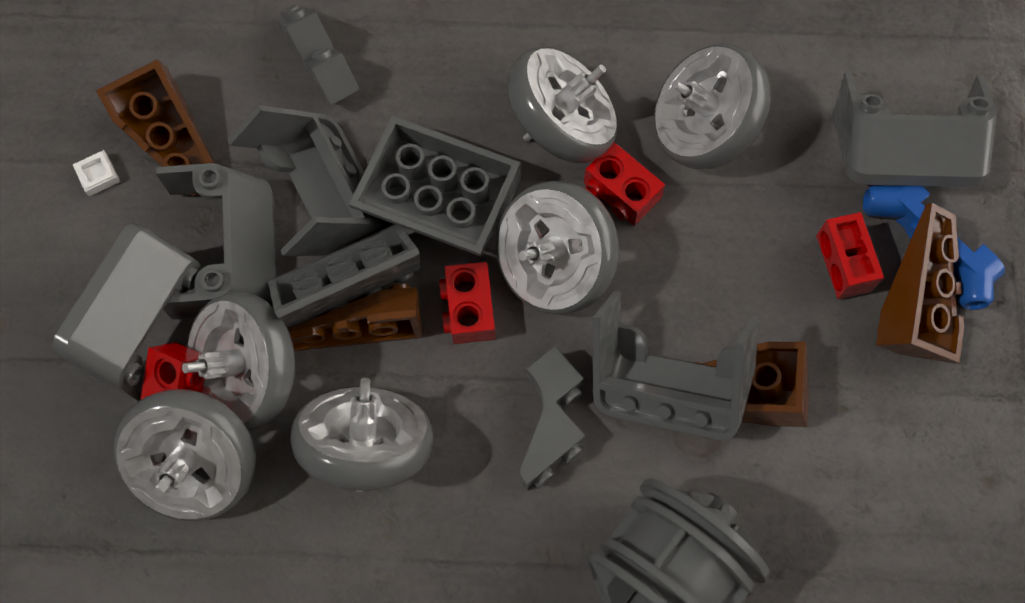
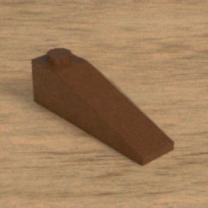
(156, 116)
(921, 304)
(372, 319)
(778, 385)

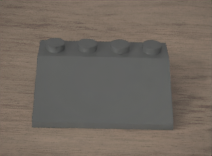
(437, 185)
(344, 275)

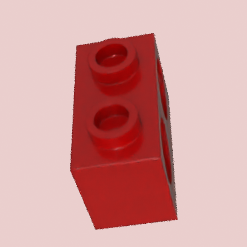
(630, 178)
(849, 255)
(475, 303)
(165, 370)

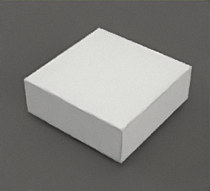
(96, 173)

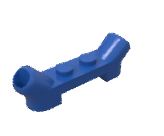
(974, 270)

